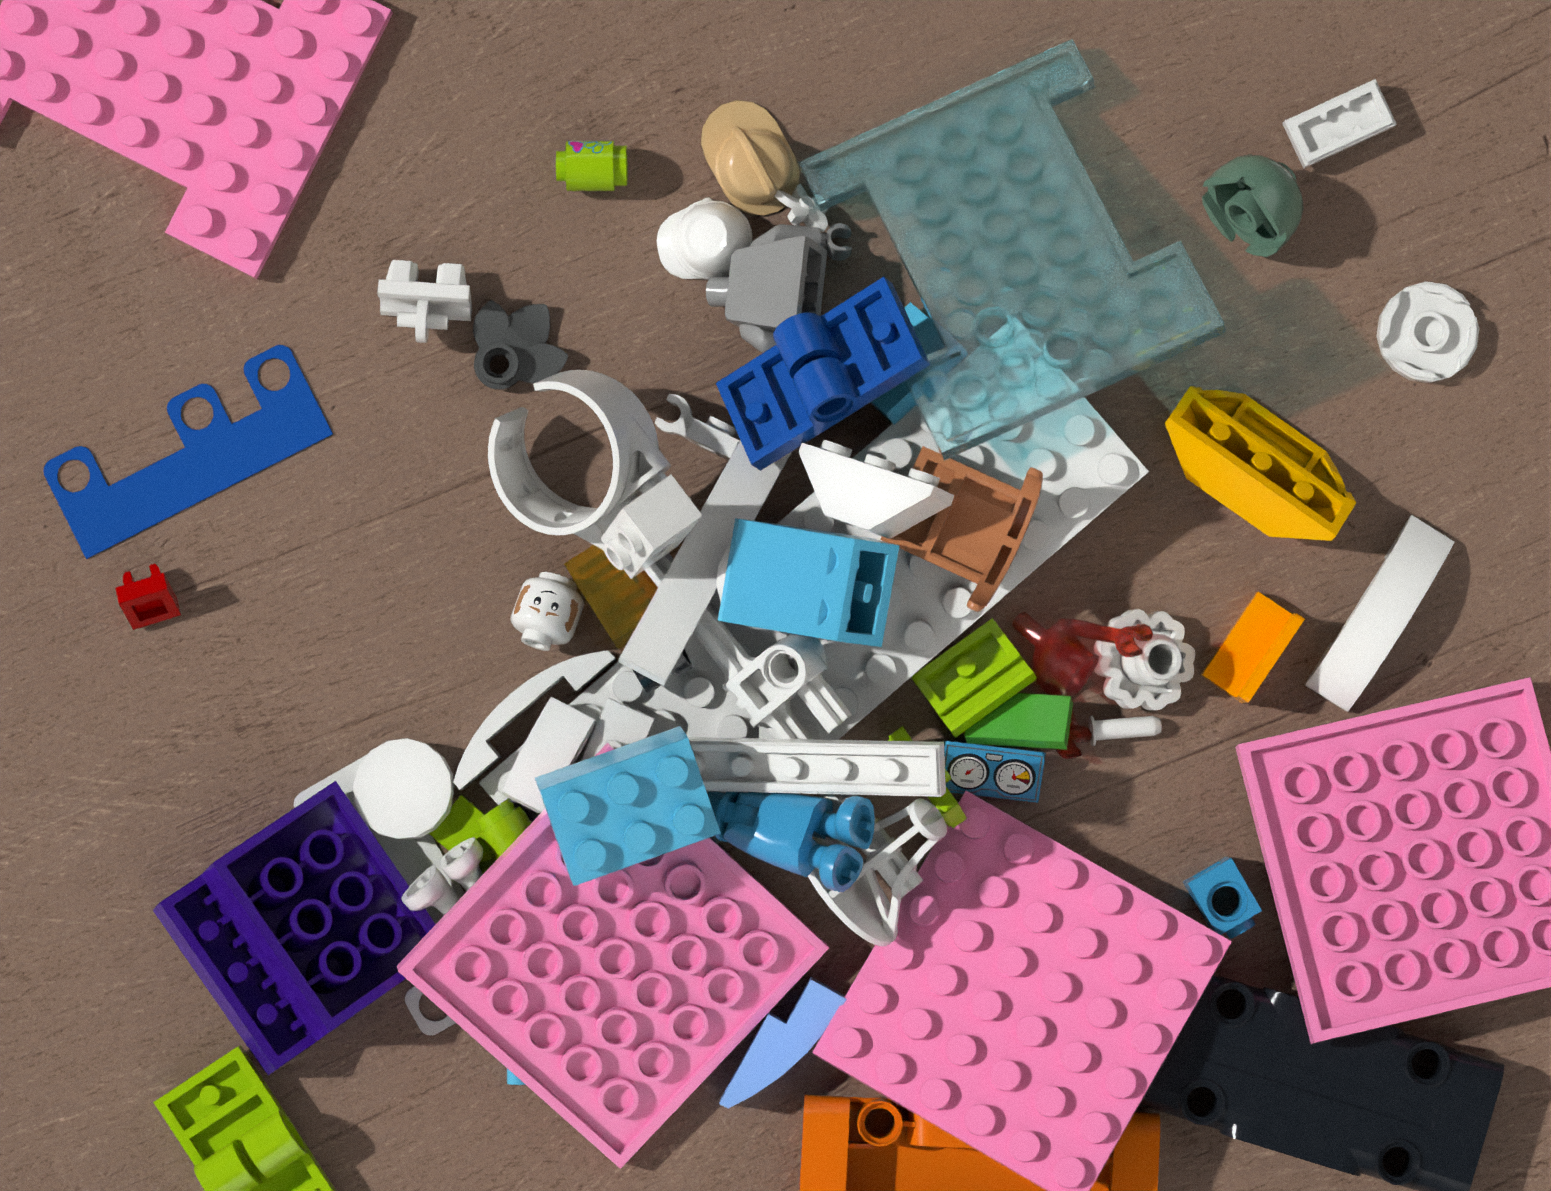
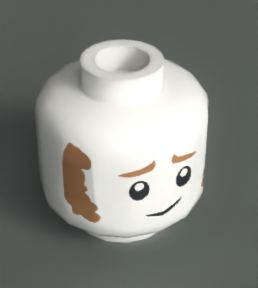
(547, 610)

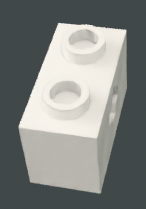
(650, 527)

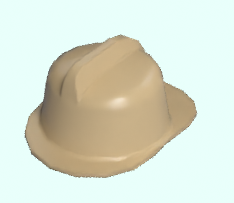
(749, 157)

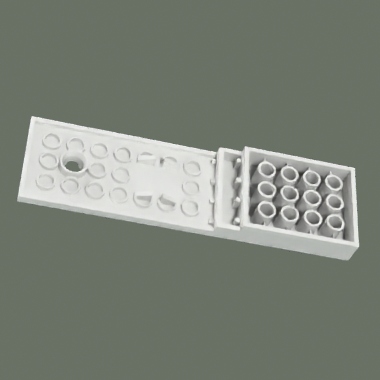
(1082, 475)

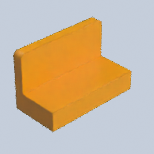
(1252, 648)

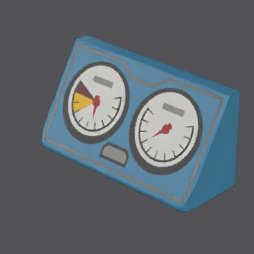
(994, 771)

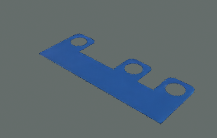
(207, 464)

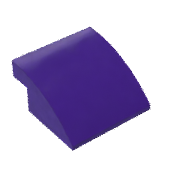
(297, 927)

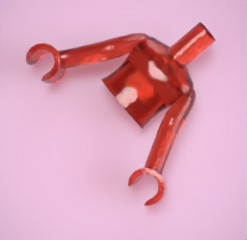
(1066, 663)

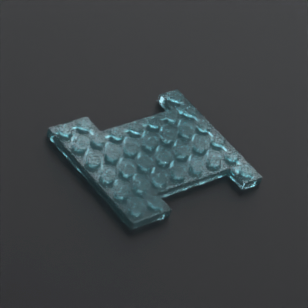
(1013, 253)

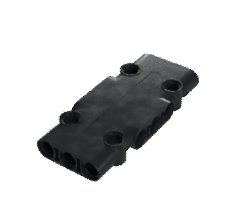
(1331, 1098)

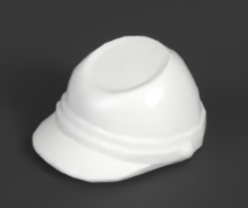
(702, 239)

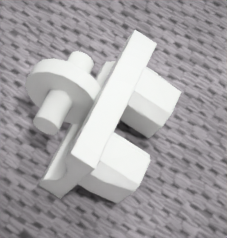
(422, 303)

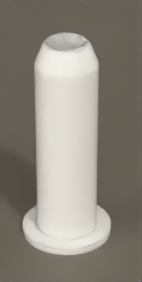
(1123, 728)

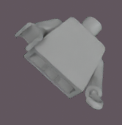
(776, 279)

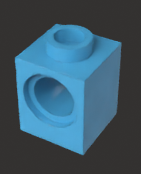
(1206, 882)

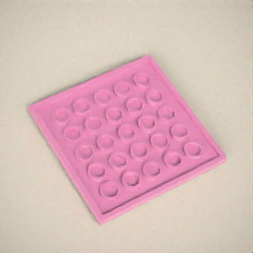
(1409, 856)
(613, 986)
(1023, 999)

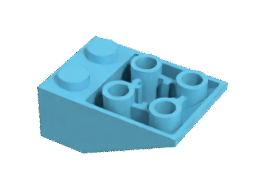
(808, 582)

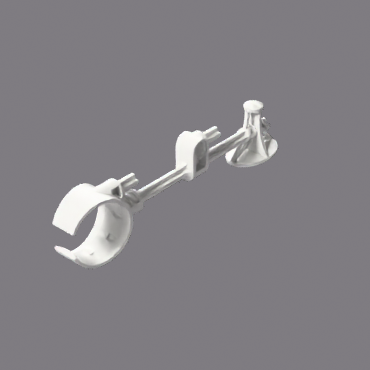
(761, 682)

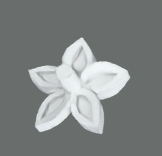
(803, 208)

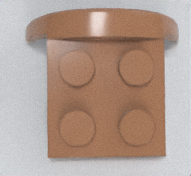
(980, 527)

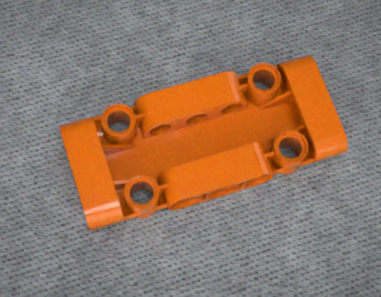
(918, 1156)

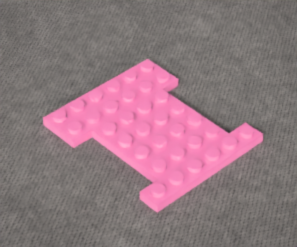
(200, 93)

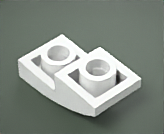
(551, 745)

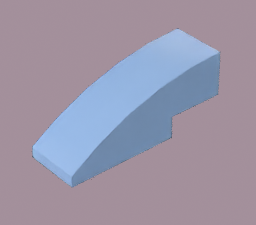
(783, 1042)

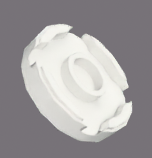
(1427, 332)
(403, 789)

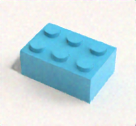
(627, 805)

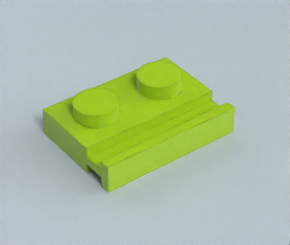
(973, 677)

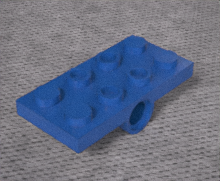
(821, 372)

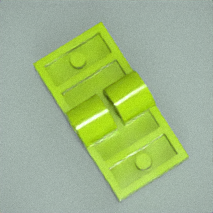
(239, 1131)

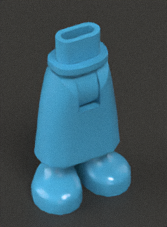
(781, 831)

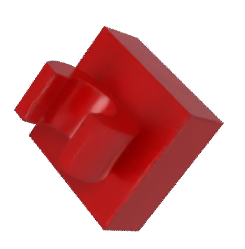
(147, 599)

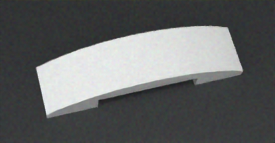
(1380, 614)
(480, 752)

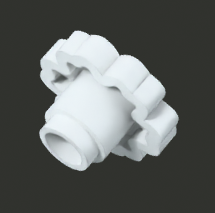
(1150, 677)

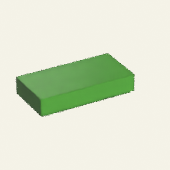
(1026, 722)

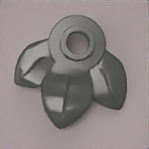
(519, 339)

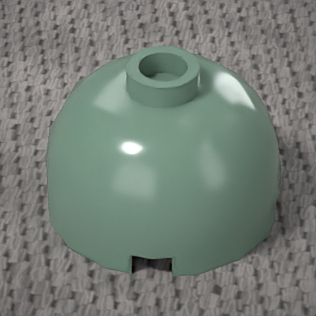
(1254, 201)

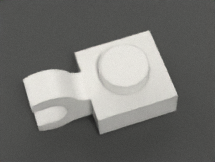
(713, 435)

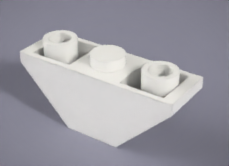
(870, 492)

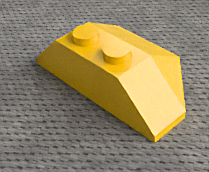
(1258, 465)

